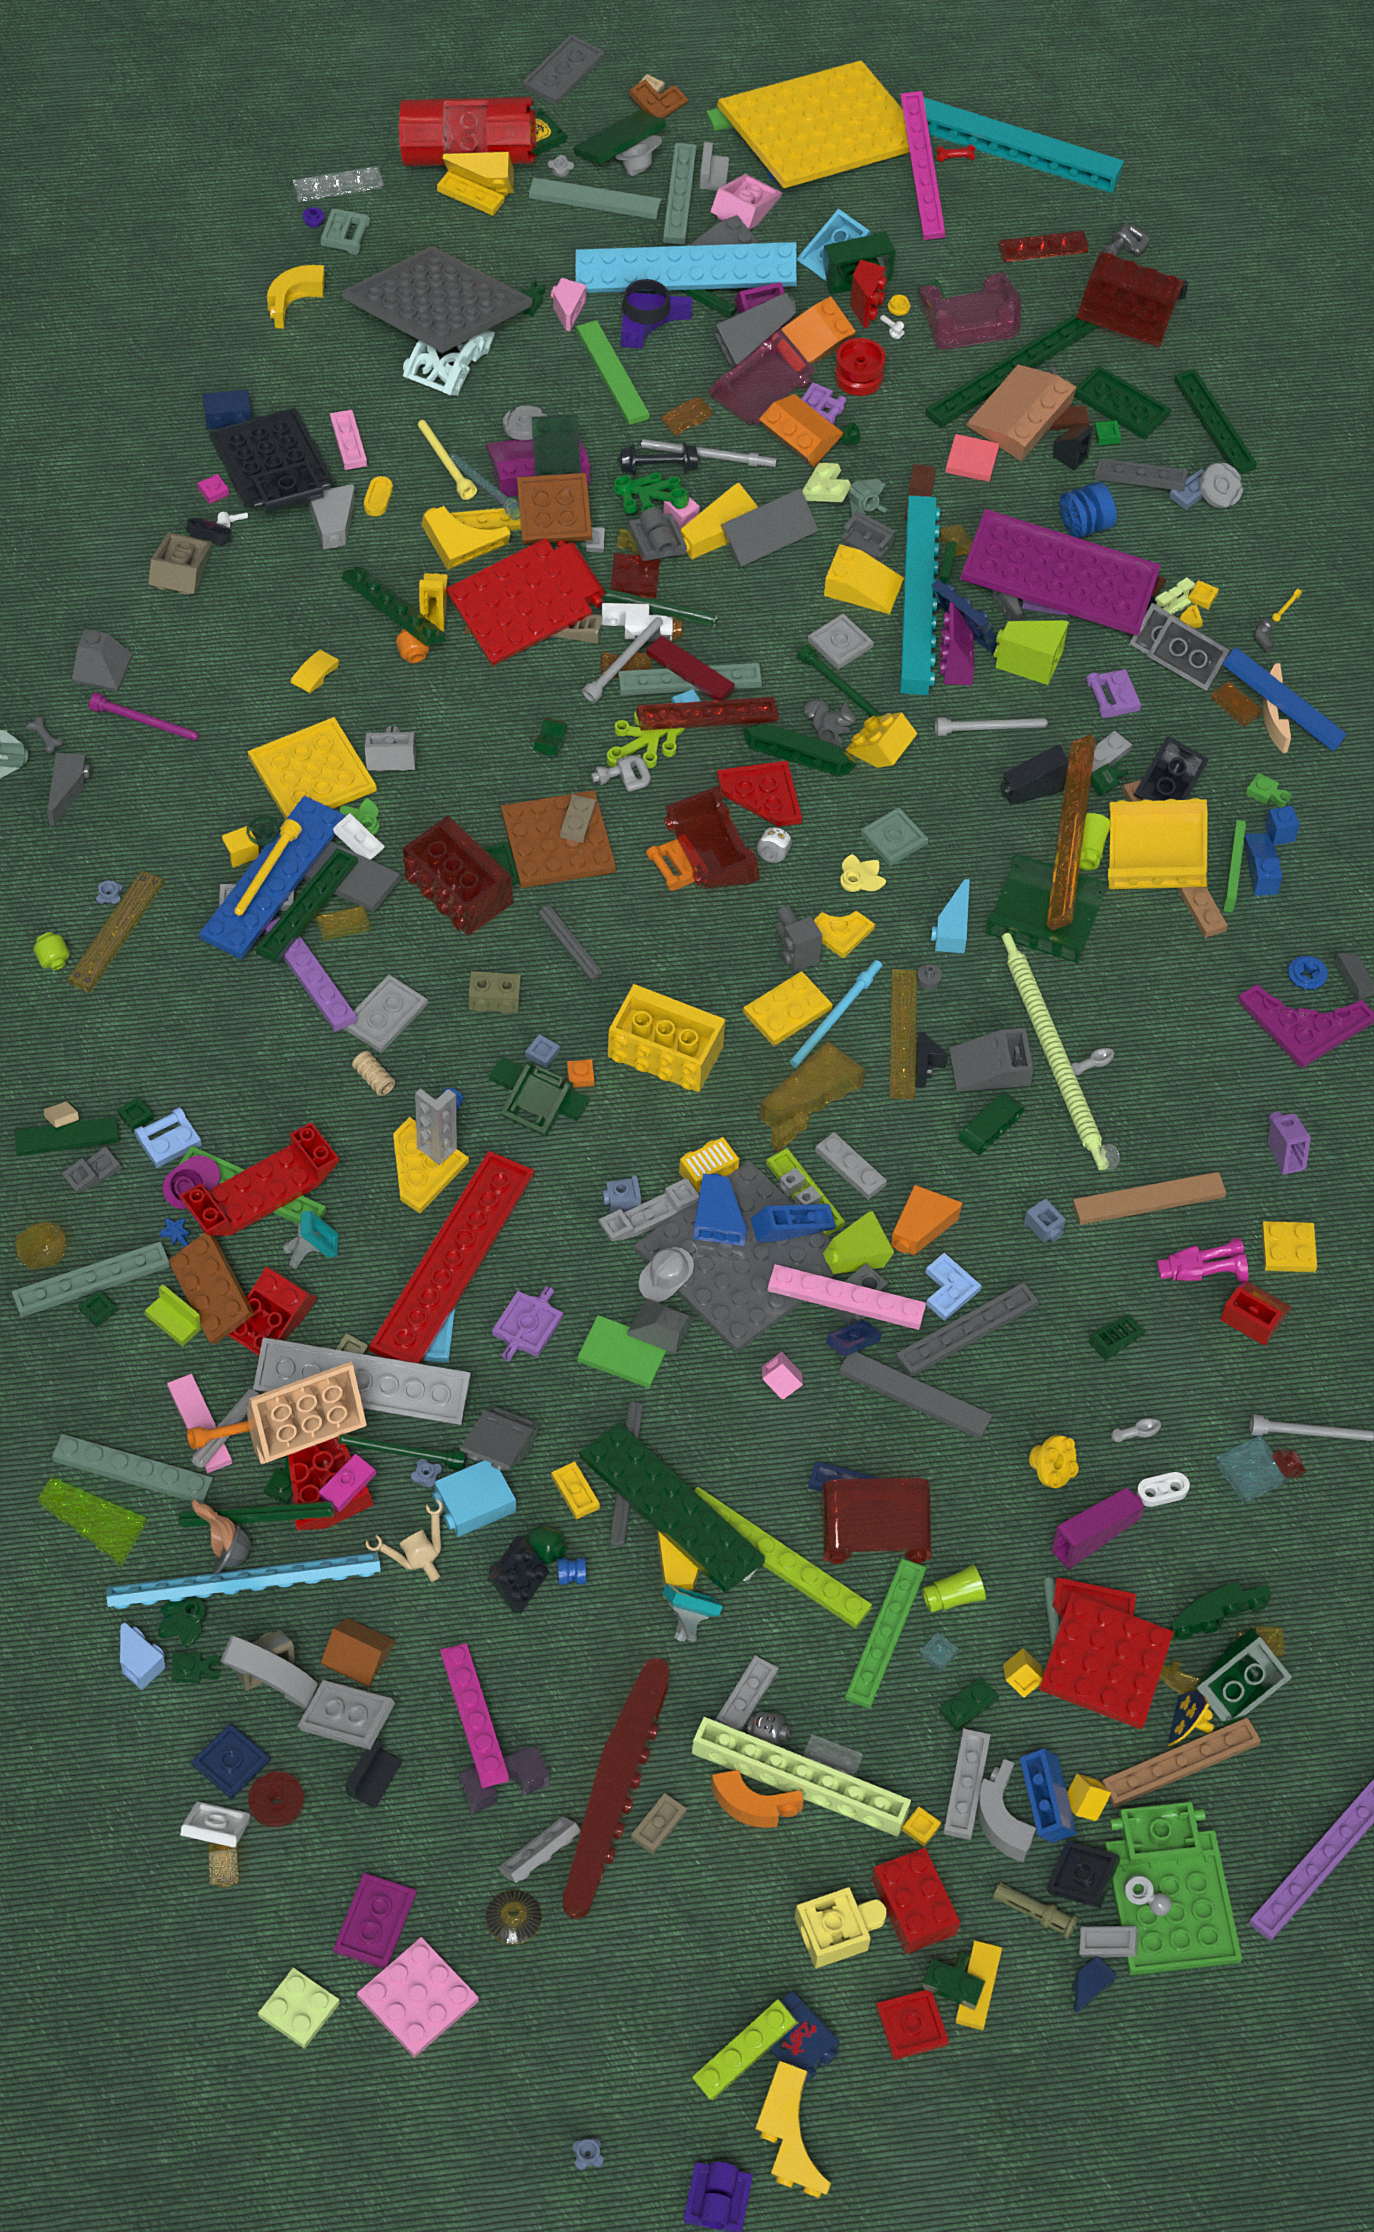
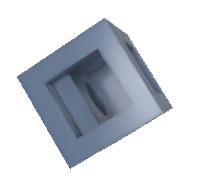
(622, 1194)
(1045, 1221)

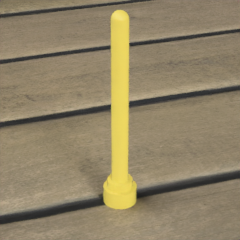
(465, 487)

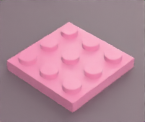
(417, 1997)

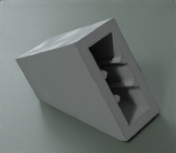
(333, 515)

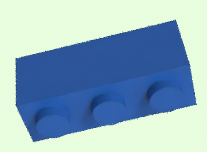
(1048, 1795)

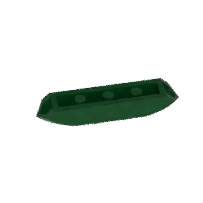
(799, 749)

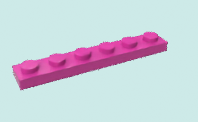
(474, 1715)

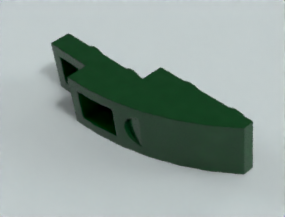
(1209, 1611)

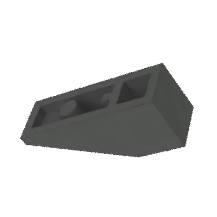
(67, 783)

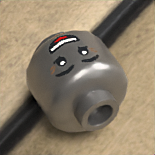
(769, 1728)

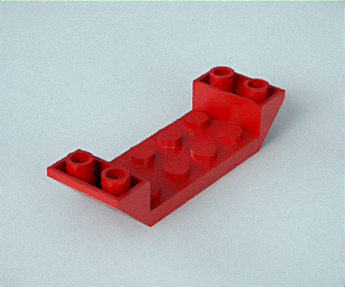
(264, 1185)

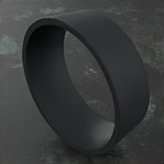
(646, 316)

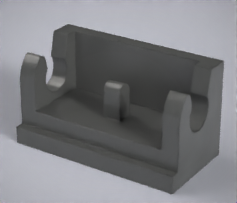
(868, 535)

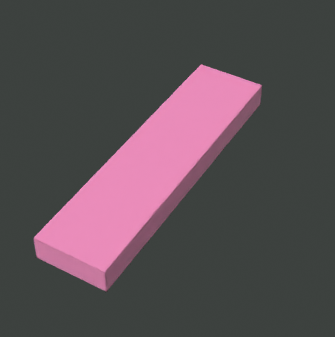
(195, 1413)

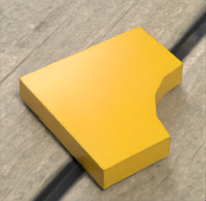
(844, 932)

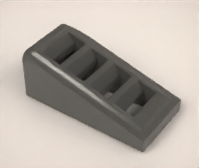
(1008, 605)

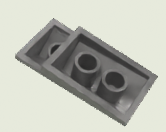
(1180, 647)

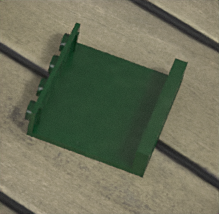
(1025, 907)

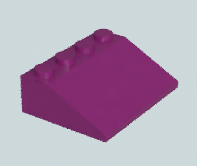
(516, 459)

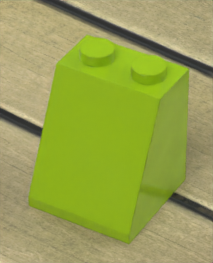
(1031, 648)

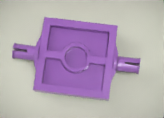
(527, 1323)

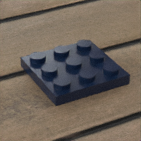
(976, 620)

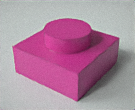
(213, 488)

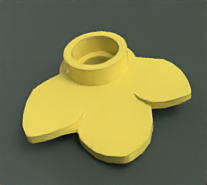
(862, 873)

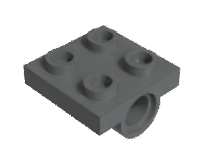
(656, 535)

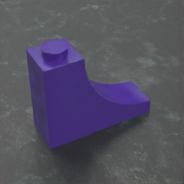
(634, 334)

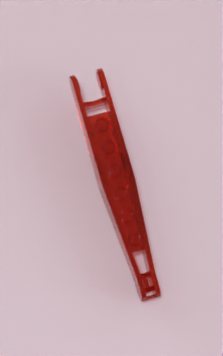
(613, 1786)

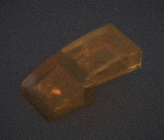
(684, 415)
(637, 662)

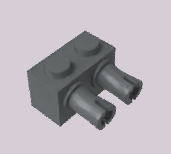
(799, 939)

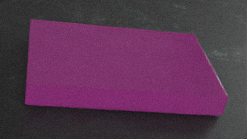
(375, 1921)

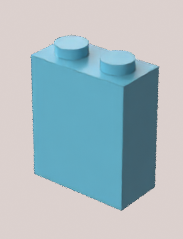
(474, 1497)

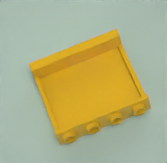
(1158, 844)

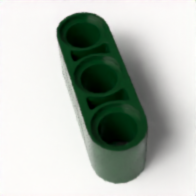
(991, 1123)

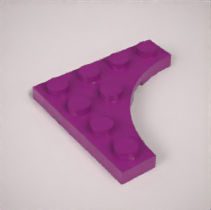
(1305, 1032)

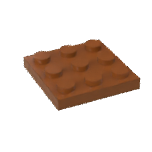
(554, 508)

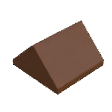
(356, 1651)

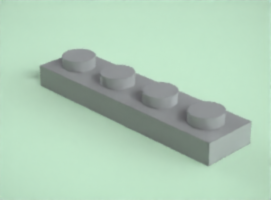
(966, 1784)

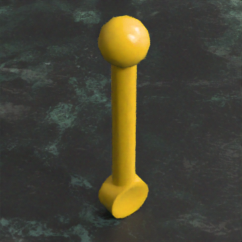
(1277, 616)

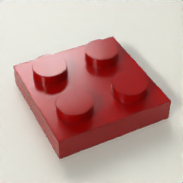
(912, 2024)

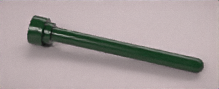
(809, 656)
(452, 1458)

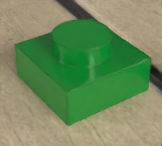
(1107, 432)

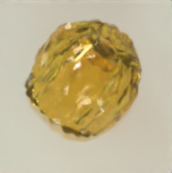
(41, 1245)

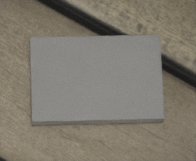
(386, 1013)
(346, 1714)

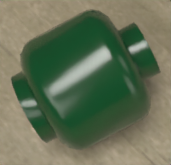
(547, 1543)

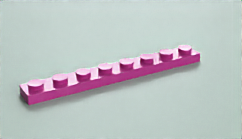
(922, 165)

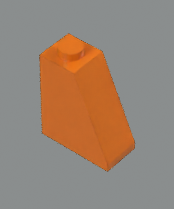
(923, 1220)

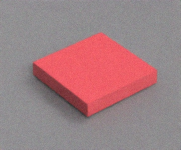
(972, 457)

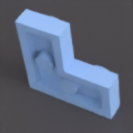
(955, 1289)

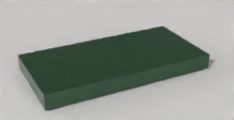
(619, 137)
(1121, 402)

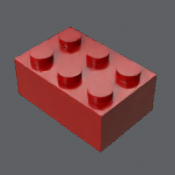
(915, 1901)

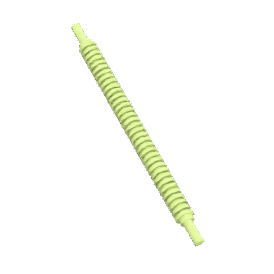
(1053, 1048)

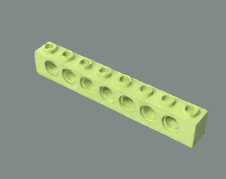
(794, 1773)

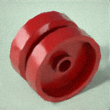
(860, 366)

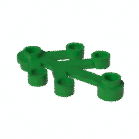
(625, 486)

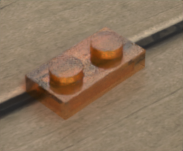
(1236, 703)

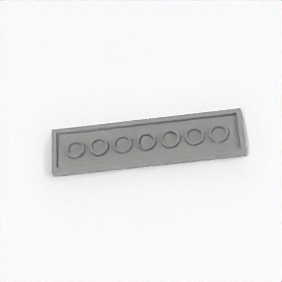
(382, 1382)

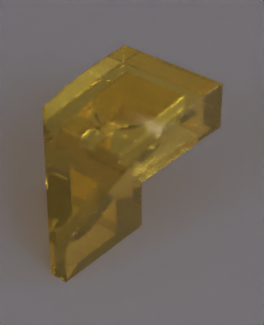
(956, 534)
(1177, 1680)

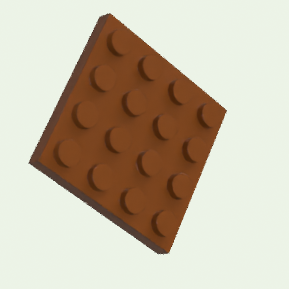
(540, 852)

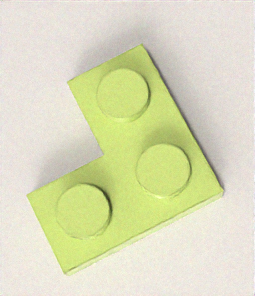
(825, 486)

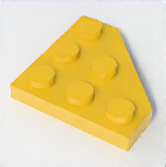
(418, 1175)

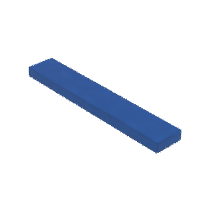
(1284, 699)

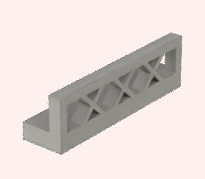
(437, 1125)

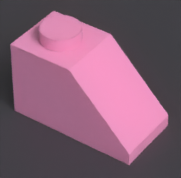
(568, 301)

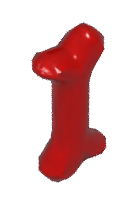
(944, 154)

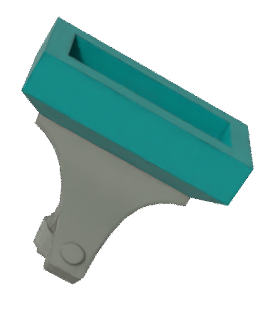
(312, 1236)
(691, 1609)

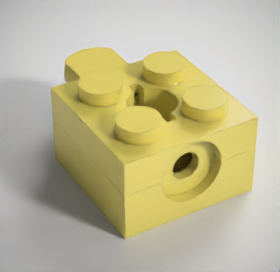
(838, 1917)

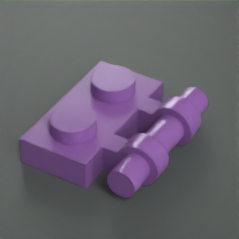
(821, 397)

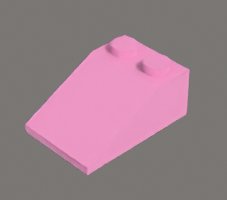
(745, 198)

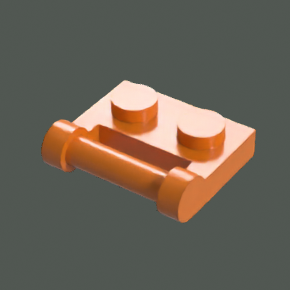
(678, 860)

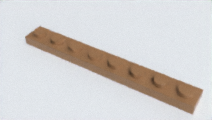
(1196, 898)

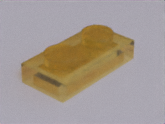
(343, 923)

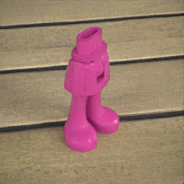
(1189, 1265)

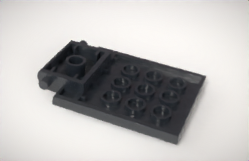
(272, 461)

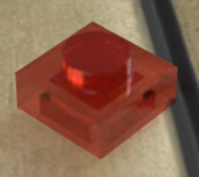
(1289, 1463)

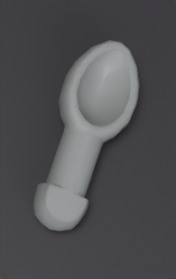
(1098, 1058)
(1143, 1428)

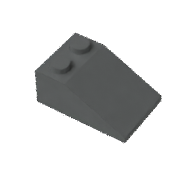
(726, 233)

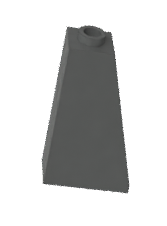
(749, 330)

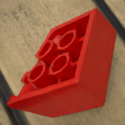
(311, 1471)

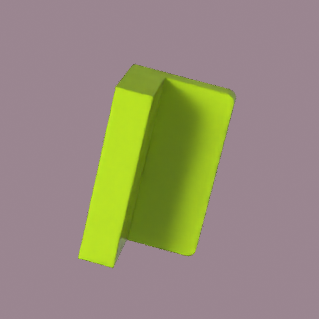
(174, 1316)

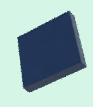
(230, 1761)

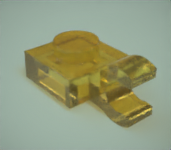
(1272, 1637)

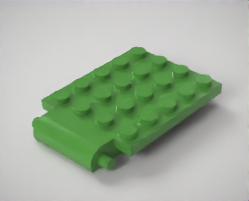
(1188, 1869)

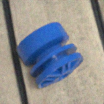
(1088, 510)

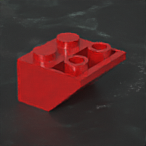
(867, 291)
(1254, 1312)

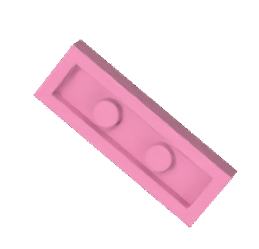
(348, 439)

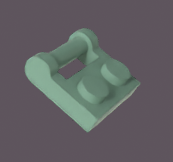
(338, 228)

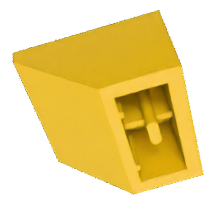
(882, 739)

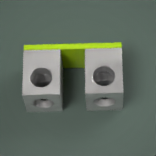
(795, 1181)

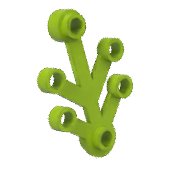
(647, 737)

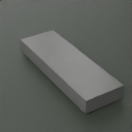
(747, 1694)

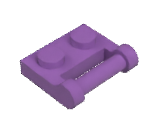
(1119, 689)

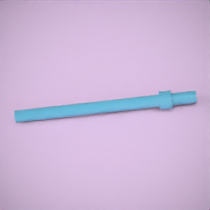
(862, 982)

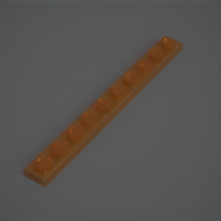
(1071, 833)

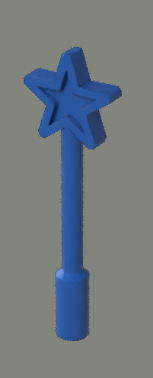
(175, 1231)

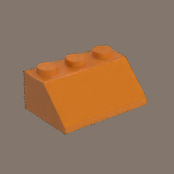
(800, 428)

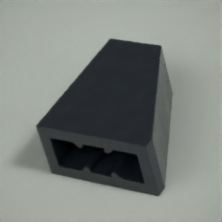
(1036, 777)

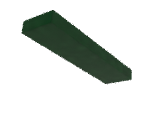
(507, 1073)
(66, 1137)

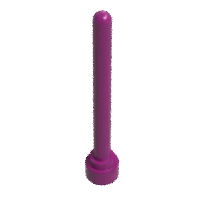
(100, 703)

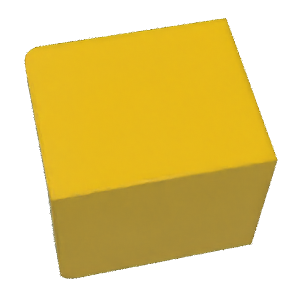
(240, 847)
(1023, 1672)
(1087, 1797)

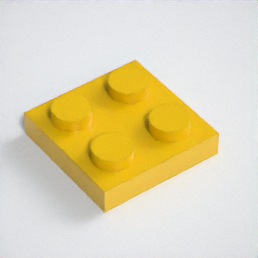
(1289, 1246)

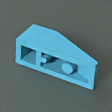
(952, 923)

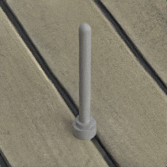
(593, 690)
(945, 726)
(1261, 1425)

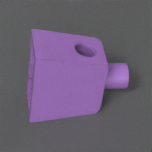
(1288, 1142)

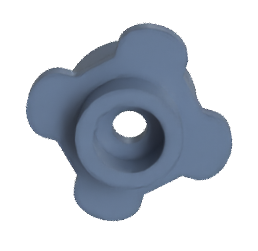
(109, 887)
(421, 1478)
(589, 2145)

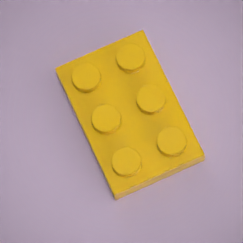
(787, 1008)

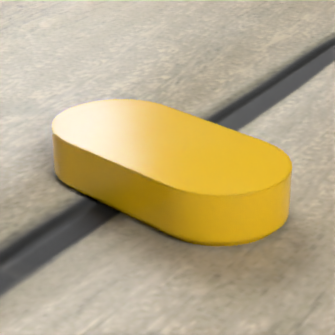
(378, 496)

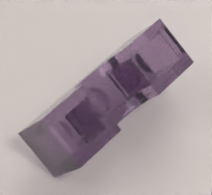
(523, 1767)

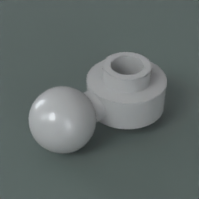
(1158, 1903)

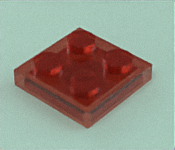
(634, 575)

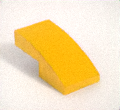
(313, 671)

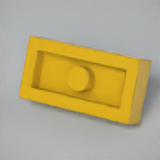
(575, 1490)

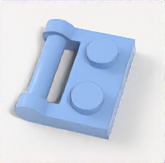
(171, 1144)

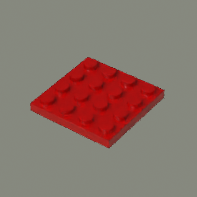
(1106, 1660)

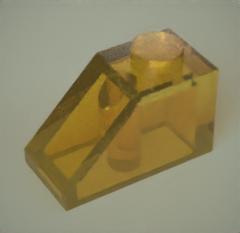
(223, 1864)

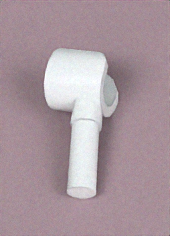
(896, 328)
(225, 519)

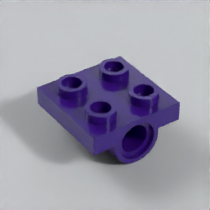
(718, 2197)

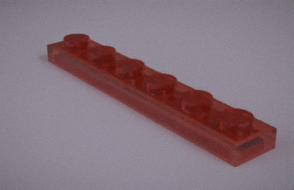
(707, 713)

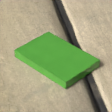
(619, 1354)

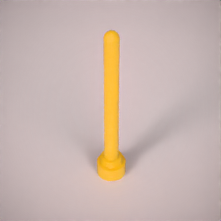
(289, 831)

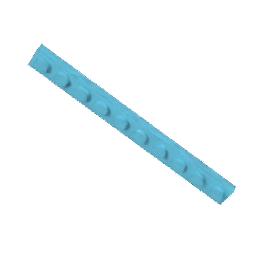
(233, 1581)

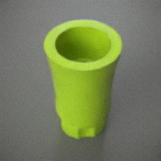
(1094, 839)
(955, 1590)

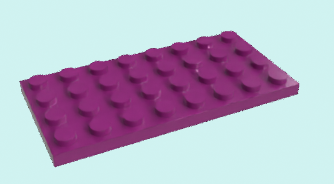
(1060, 572)

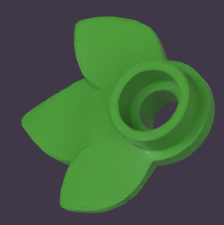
(366, 815)

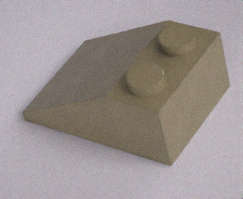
(179, 563)

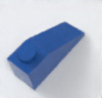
(1263, 864)
(791, 1221)

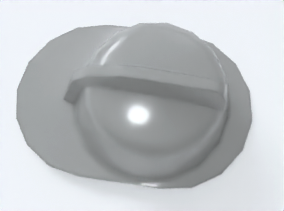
(639, 157)
(666, 1273)

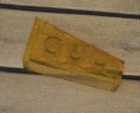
(813, 1085)

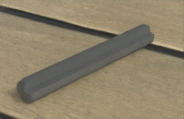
(570, 943)

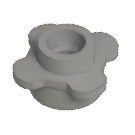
(560, 166)

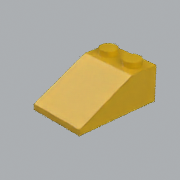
(485, 169)
(862, 580)

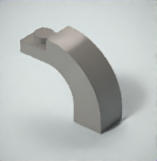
(1001, 1828)

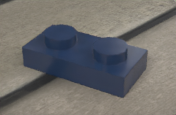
(853, 1338)

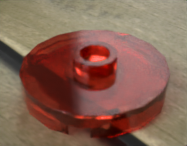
(275, 1786)

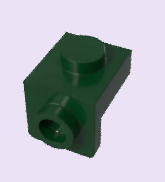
(551, 737)

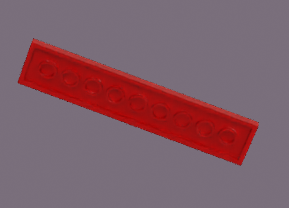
(452, 1260)

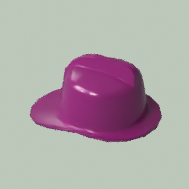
(188, 1175)

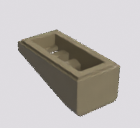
(590, 633)

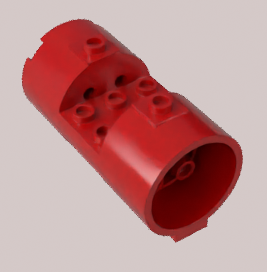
(466, 126)

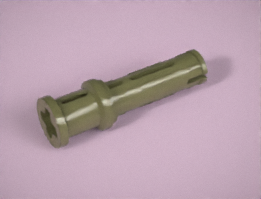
(1047, 1915)

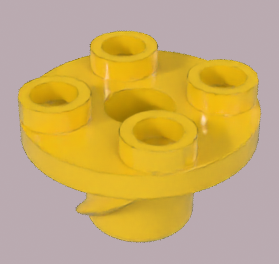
(1055, 1461)

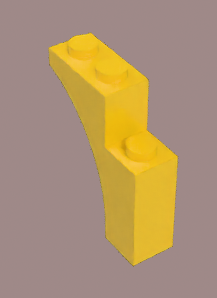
(781, 2120)

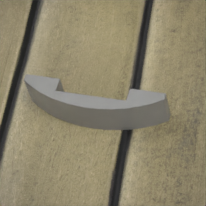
(651, 1213)
(271, 1670)

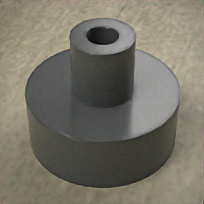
(929, 976)

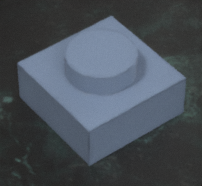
(542, 1051)

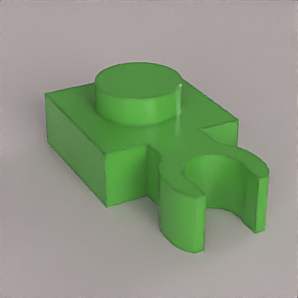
(1266, 789)

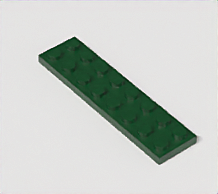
(672, 1507)

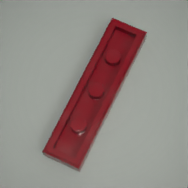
(690, 668)

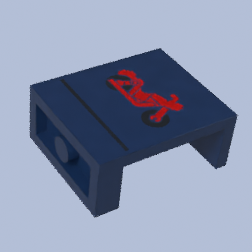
(808, 2042)

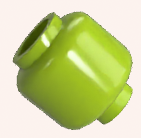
(51, 951)

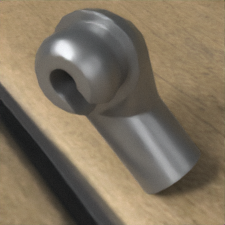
(1262, 634)

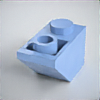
(138, 1658)

